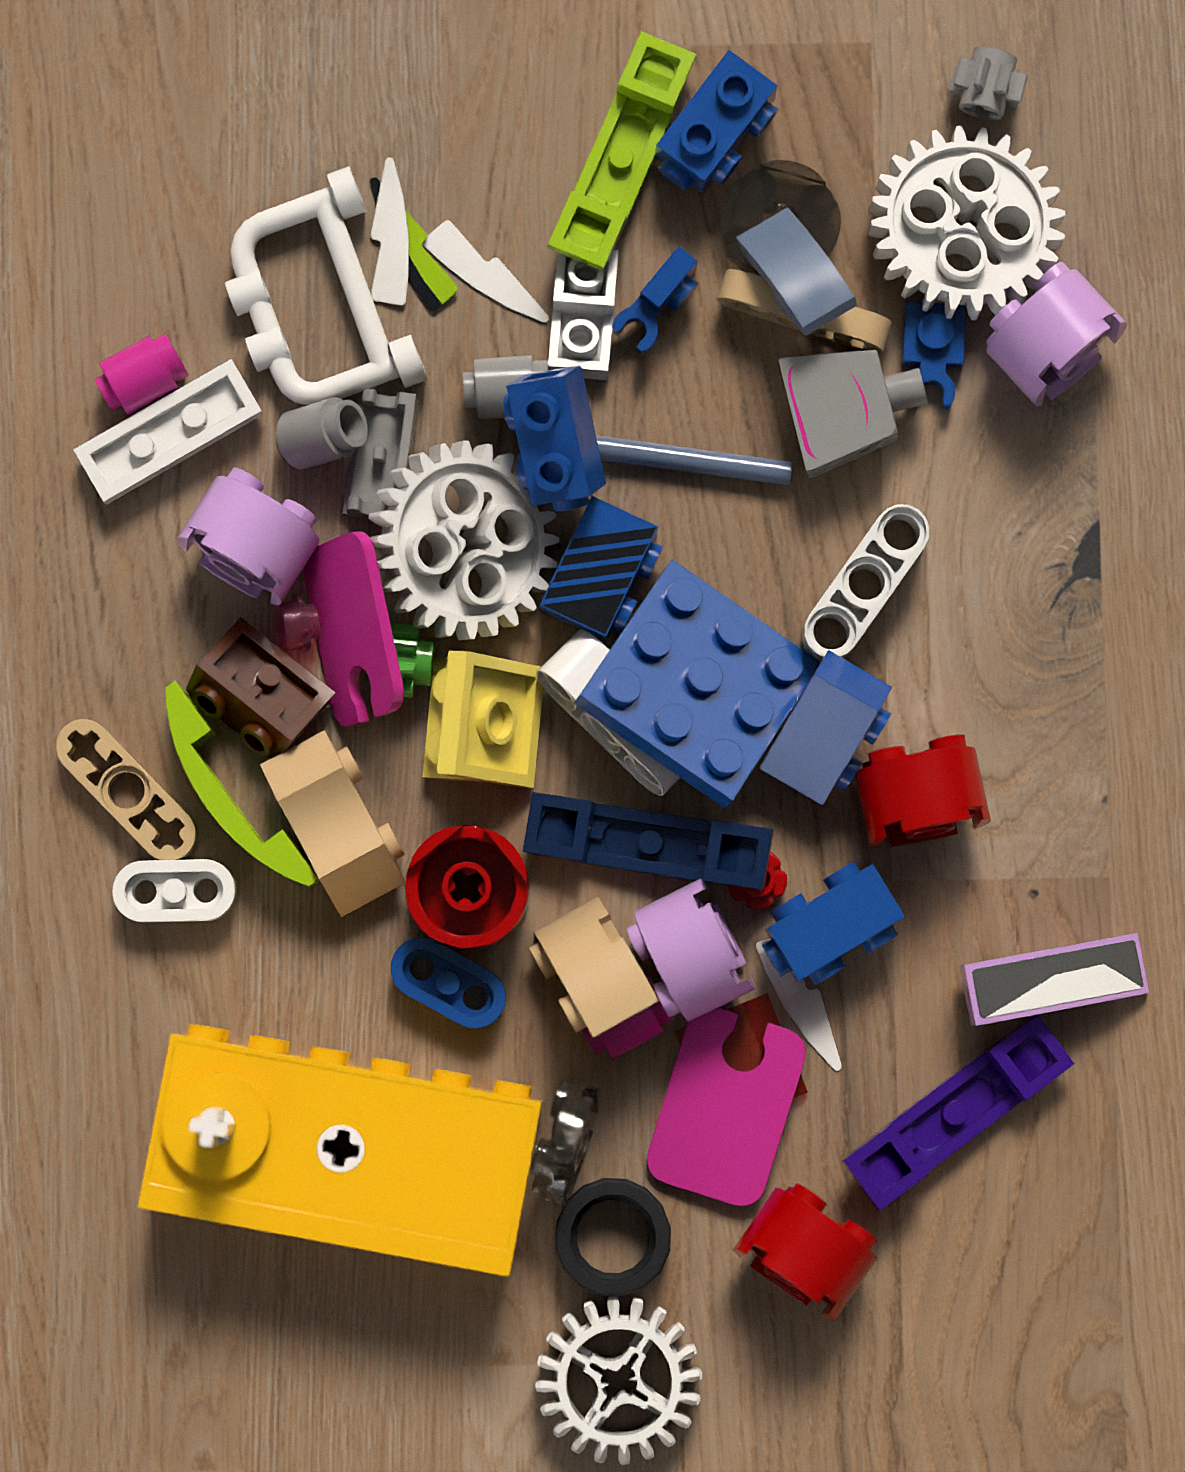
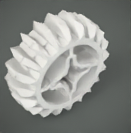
(590, 1425)

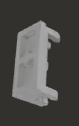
(387, 447)

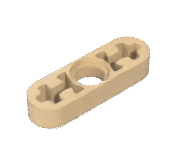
(754, 297)
(107, 747)

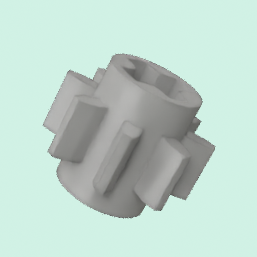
(988, 83)

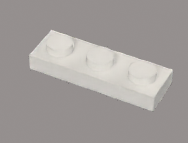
(168, 432)

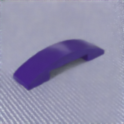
(957, 1111)

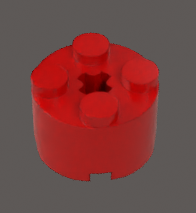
(922, 792)
(473, 852)
(807, 1250)

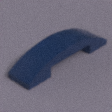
(648, 841)

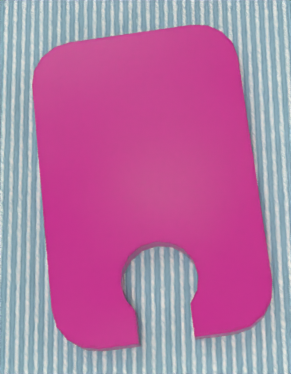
(355, 627)
(721, 1122)

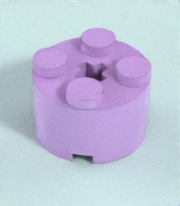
(1053, 334)
(250, 536)
(690, 951)

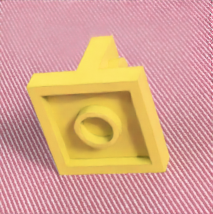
(483, 720)

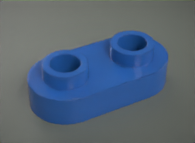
(448, 983)

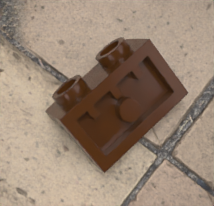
(257, 690)

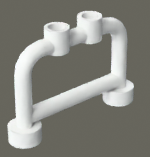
(250, 295)

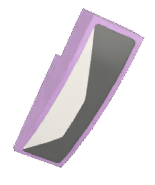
(1054, 979)

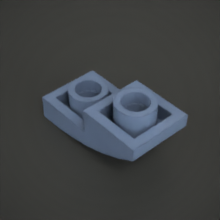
(797, 271)

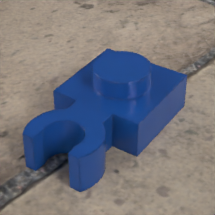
(934, 344)

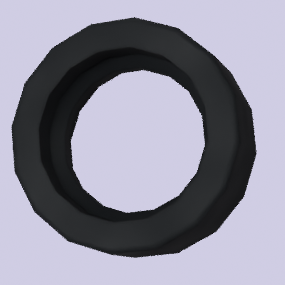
(613, 1283)

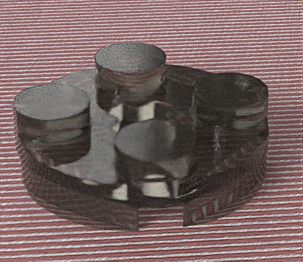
(774, 186)
(560, 1160)

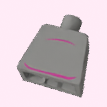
(845, 405)

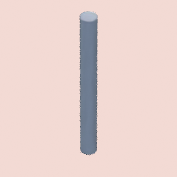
(694, 460)

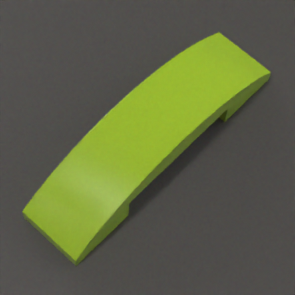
(622, 151)
(191, 731)

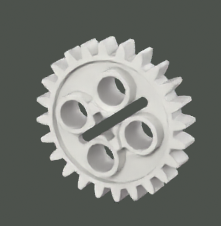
(921, 248)
(421, 512)

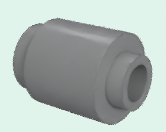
(487, 383)
(321, 432)

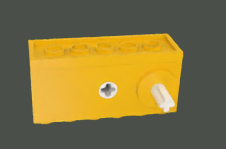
(251, 1130)

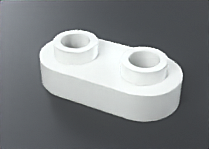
(175, 889)

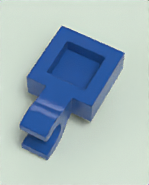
(668, 287)

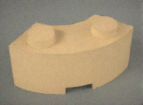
(333, 822)
(594, 968)

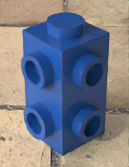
(715, 123)
(555, 437)
(816, 933)

